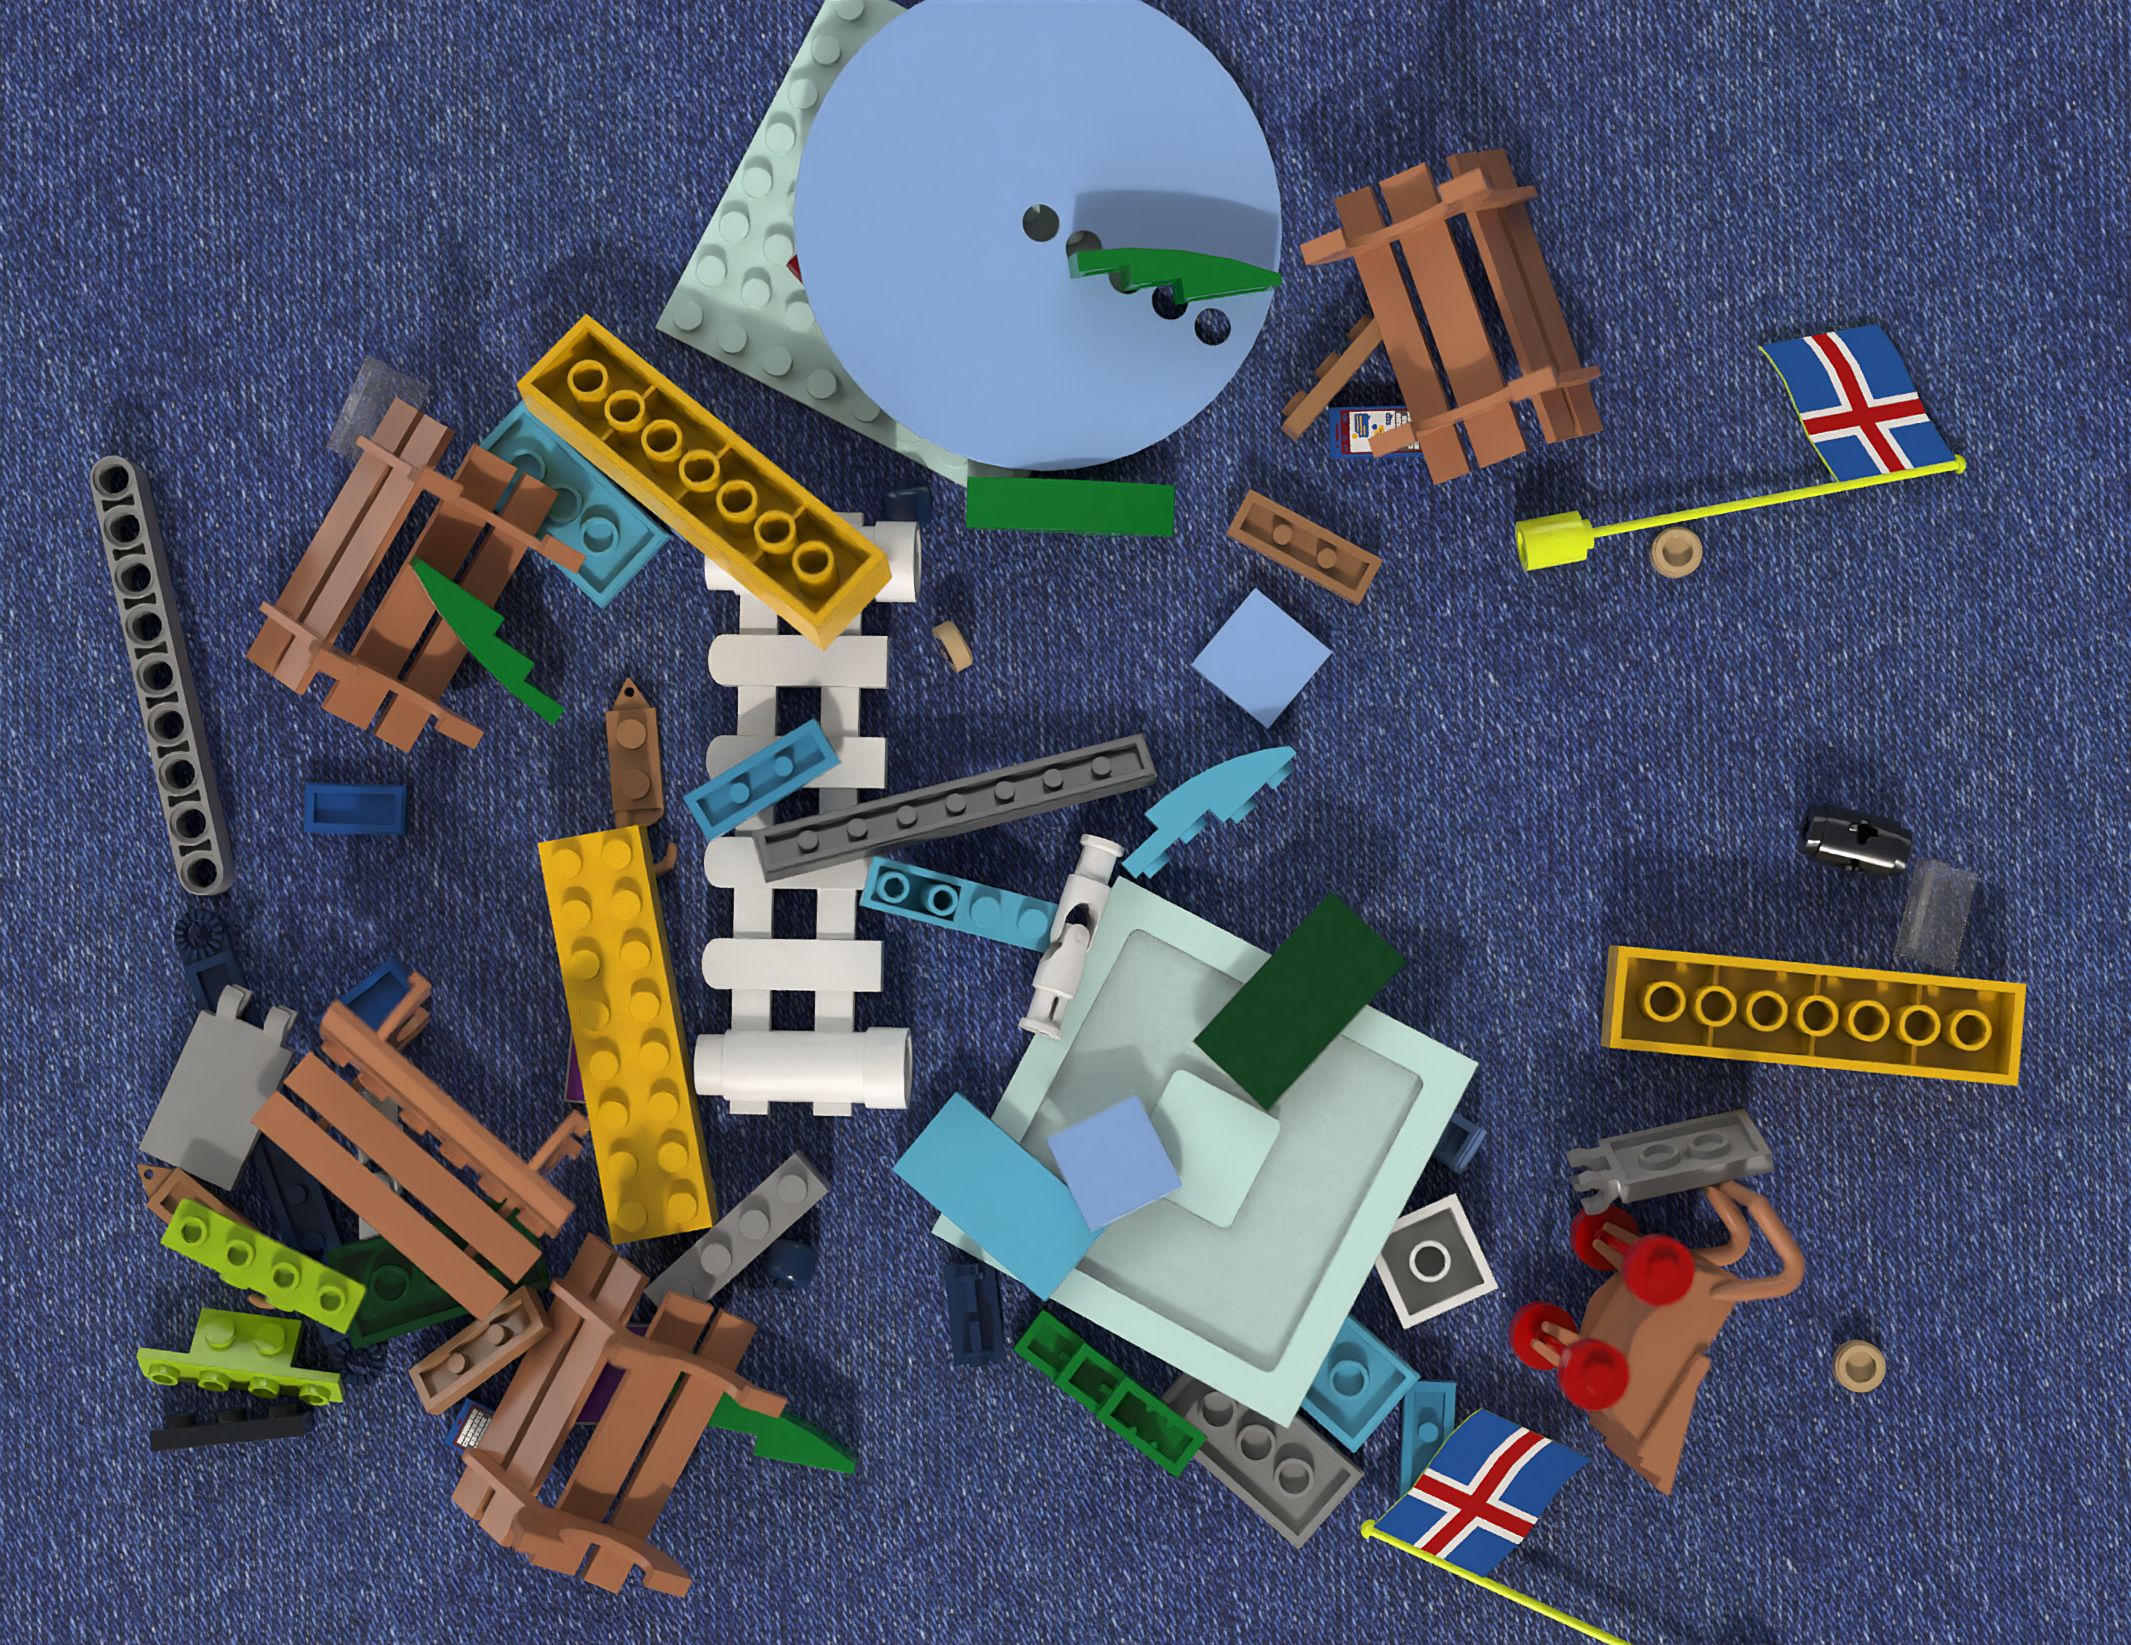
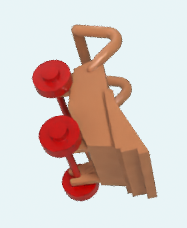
(1650, 1324)

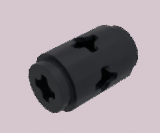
(1844, 835)

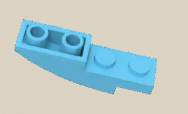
(1221, 790)
(958, 904)

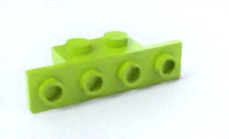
(264, 1264)
(243, 1354)

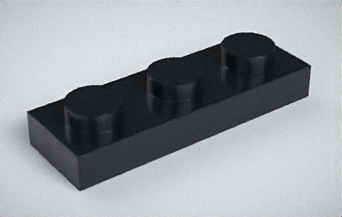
(231, 1426)

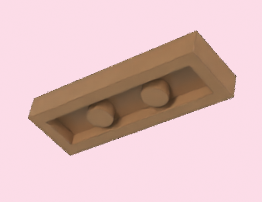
(1333, 376)
(1304, 547)
(480, 1350)

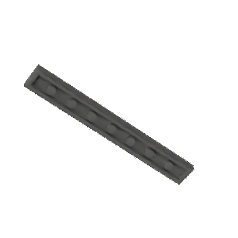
(953, 807)

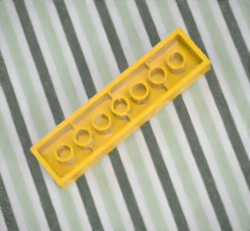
(705, 482)
(1813, 1015)
(628, 1034)

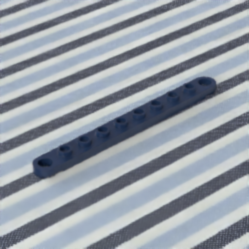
(295, 1194)

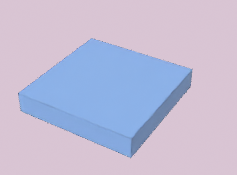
(1261, 658)
(1114, 1163)

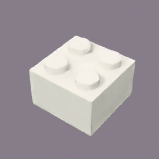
(1433, 1262)

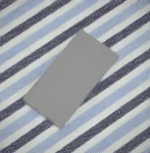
(1280, 1472)

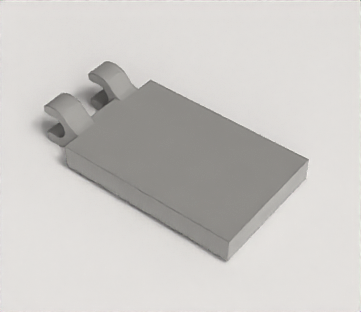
(219, 1087)
(1670, 1159)

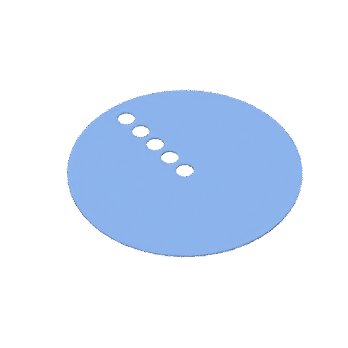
(922, 247)

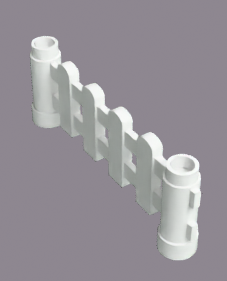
(833, 1062)

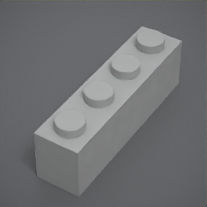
(743, 1232)

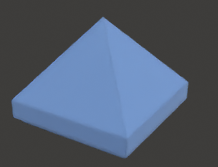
(1458, 1143)

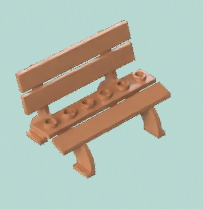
(1523, 290)
(350, 547)
(463, 1142)
(549, 1395)

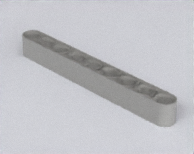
(145, 658)

